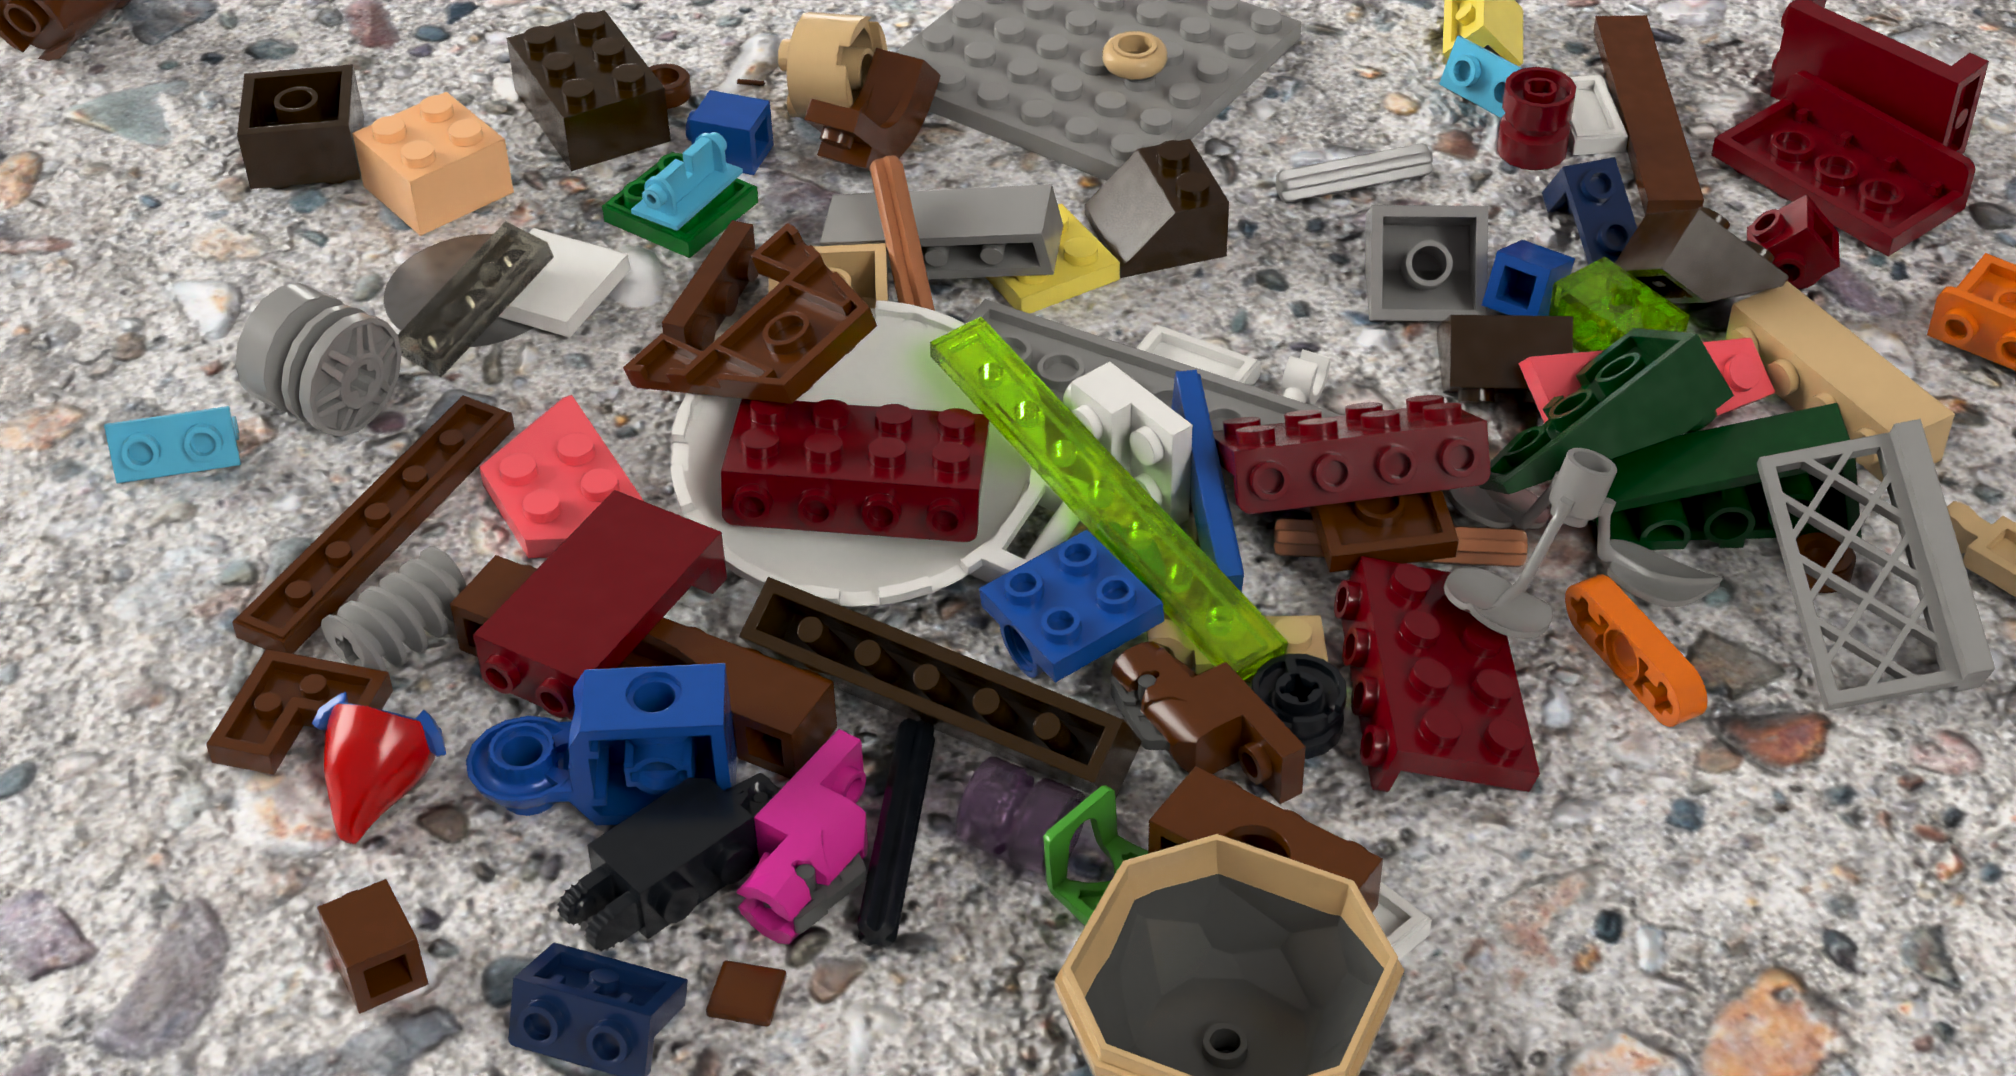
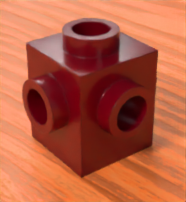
(1800, 241)

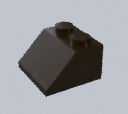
(1161, 210)
(1483, 352)

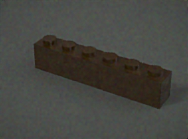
(943, 688)

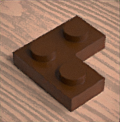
(282, 699)

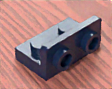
(592, 1009)

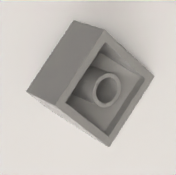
(1425, 262)

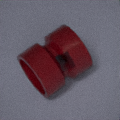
(1536, 118)

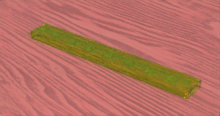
(1108, 499)

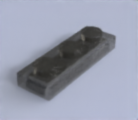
(473, 298)

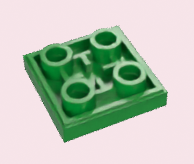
(698, 231)

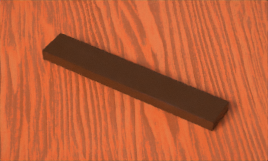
(1648, 113)
(373, 526)

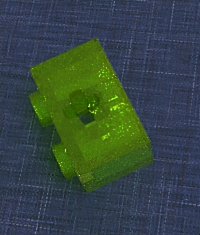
(1609, 304)

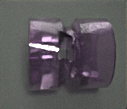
(1013, 813)

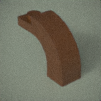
(882, 117)

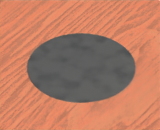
(426, 273)

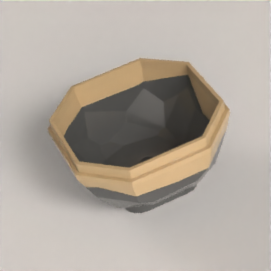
(1231, 955)

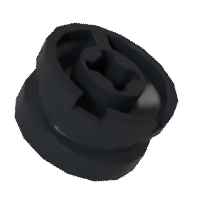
(1306, 697)

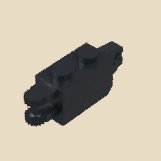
(667, 859)

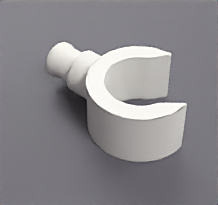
(1305, 377)

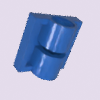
(1069, 607)

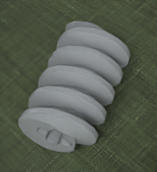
(396, 612)

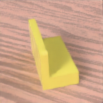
(1485, 23)

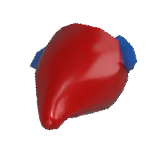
(372, 760)

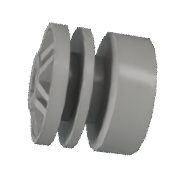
(318, 359)

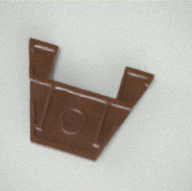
(777, 344)

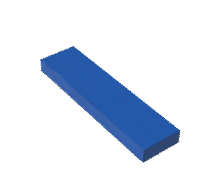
(1207, 484)

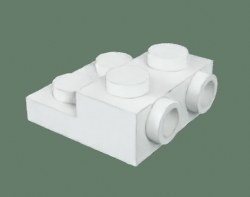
(1138, 433)

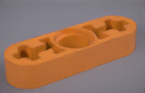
(1636, 650)

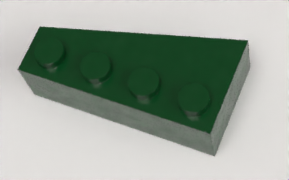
(1711, 485)

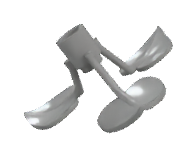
(1576, 497)

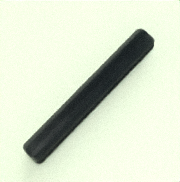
(896, 834)

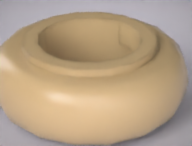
(1134, 55)

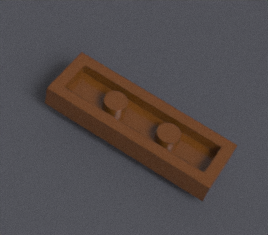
(714, 288)

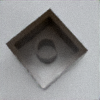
(300, 126)

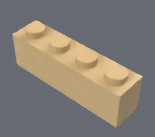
(1824, 363)

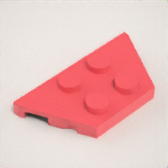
(552, 478)

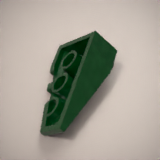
(1628, 398)

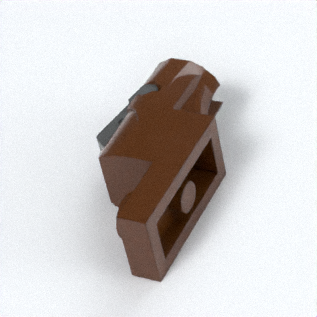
(1206, 719)

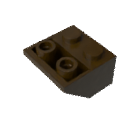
(1696, 258)

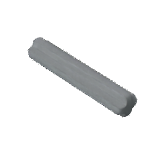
(1354, 173)

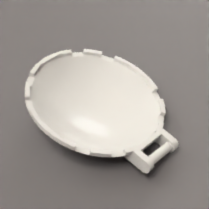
(857, 569)

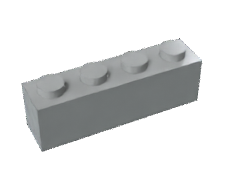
(963, 229)

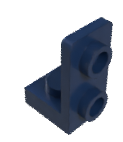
(1599, 206)

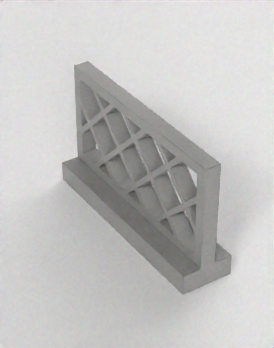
(1931, 552)

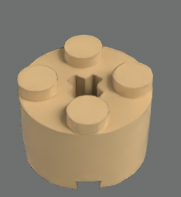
(828, 59)

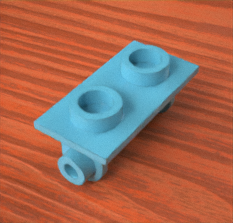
(1477, 75)
(688, 184)
(173, 444)

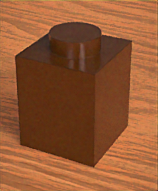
(372, 945)

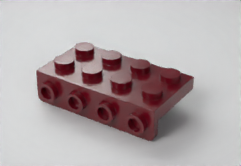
(1852, 161)
(1353, 455)
(855, 469)
(1430, 682)

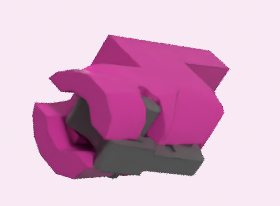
(809, 843)

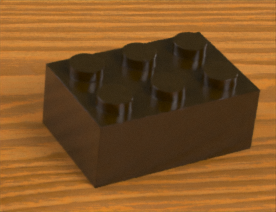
(588, 89)

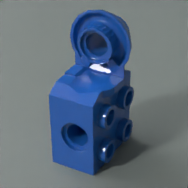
(625, 747)

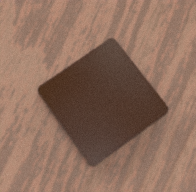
(746, 993)

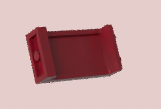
(1880, 72)
(595, 599)

